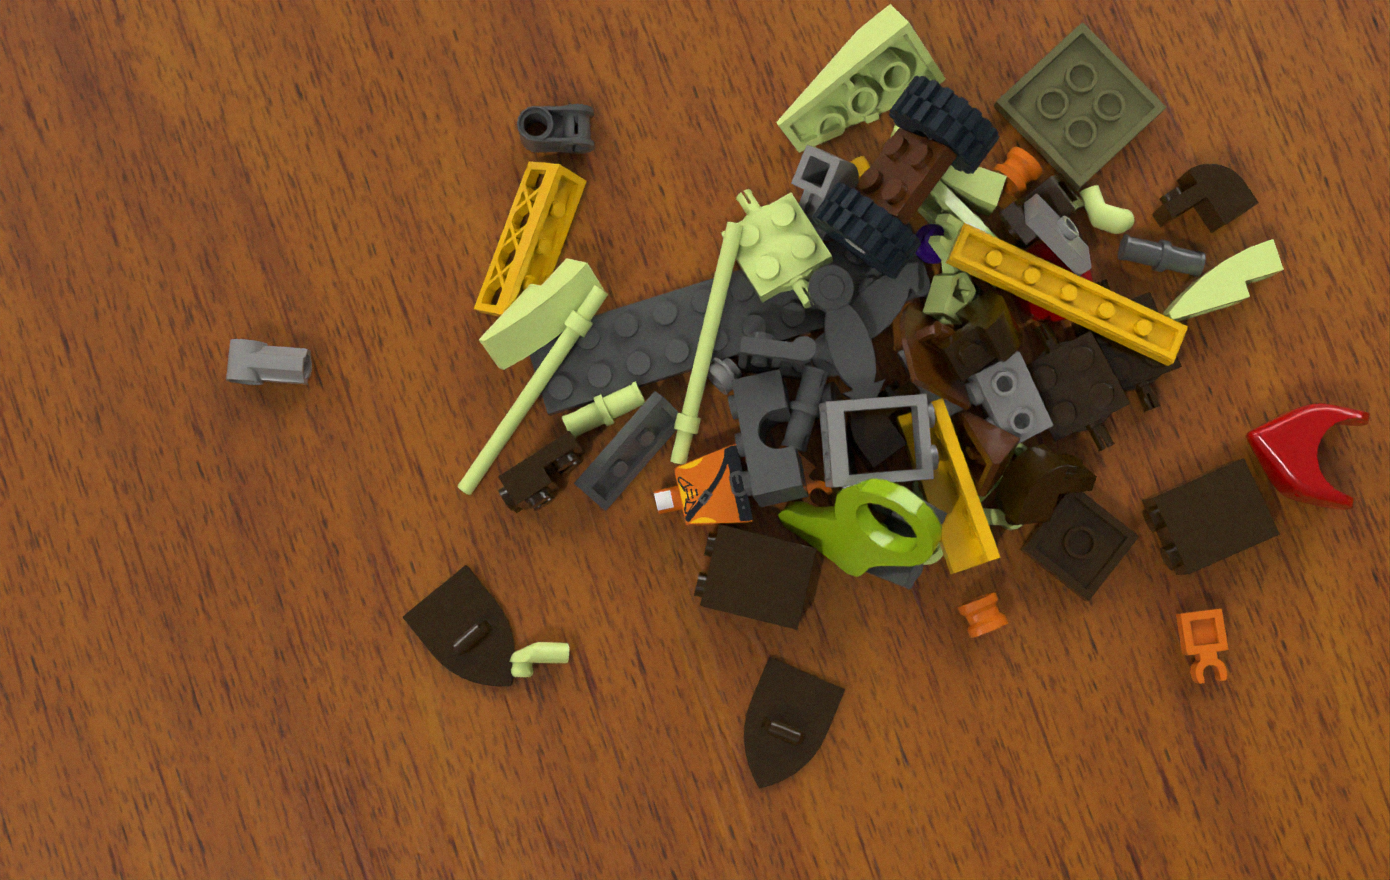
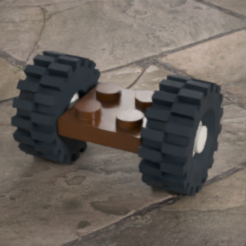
(934, 134)

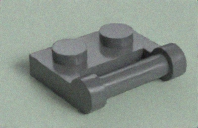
(764, 354)

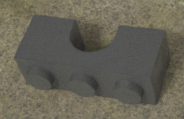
(760, 405)

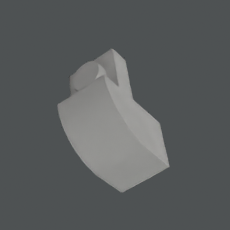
(817, 176)

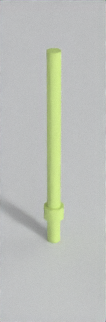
(577, 325)
(687, 422)

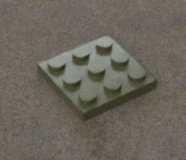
(1079, 106)

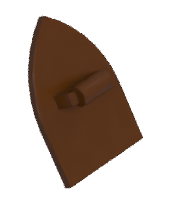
(925, 362)

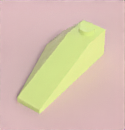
(859, 81)

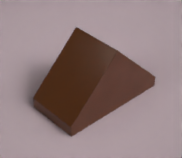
(985, 450)

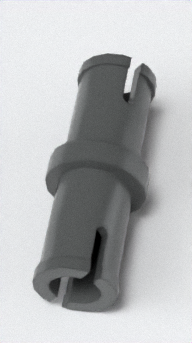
(1161, 255)
(805, 408)

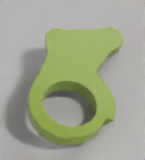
(855, 538)

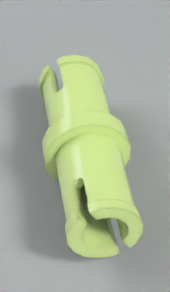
(604, 410)

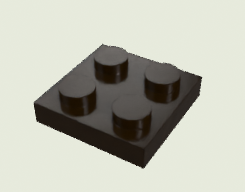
(1079, 544)

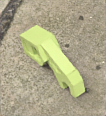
(953, 287)

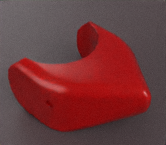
(1290, 448)

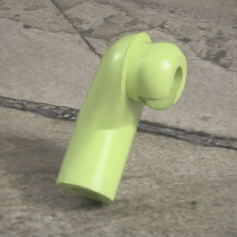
(538, 652)

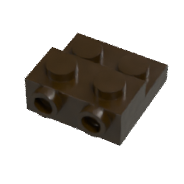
(531, 480)

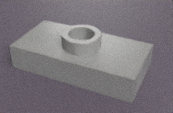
(1058, 234)

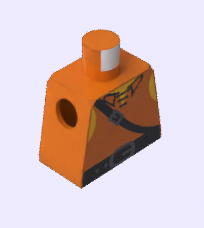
(708, 491)

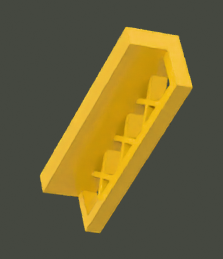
(535, 243)
(965, 529)

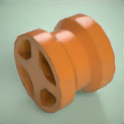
(1020, 170)
(982, 614)

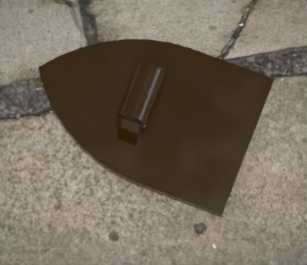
(466, 630)
(787, 721)

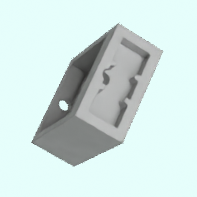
(835, 445)

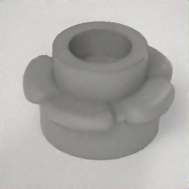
(722, 373)

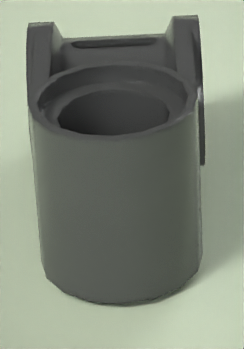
(560, 129)

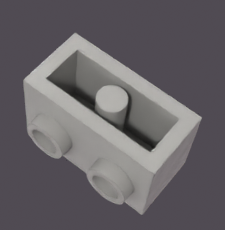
(1009, 397)

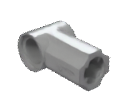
(256, 363)

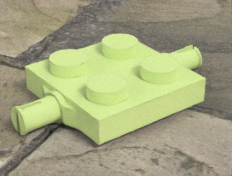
(779, 247)

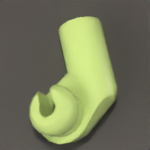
(1103, 215)

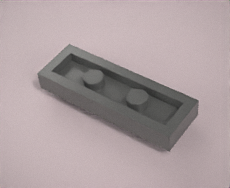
(629, 451)

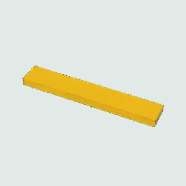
(1066, 294)

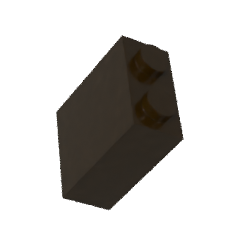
(1209, 517)
(756, 576)

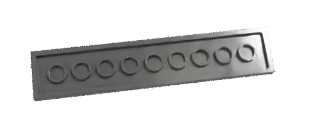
(662, 333)

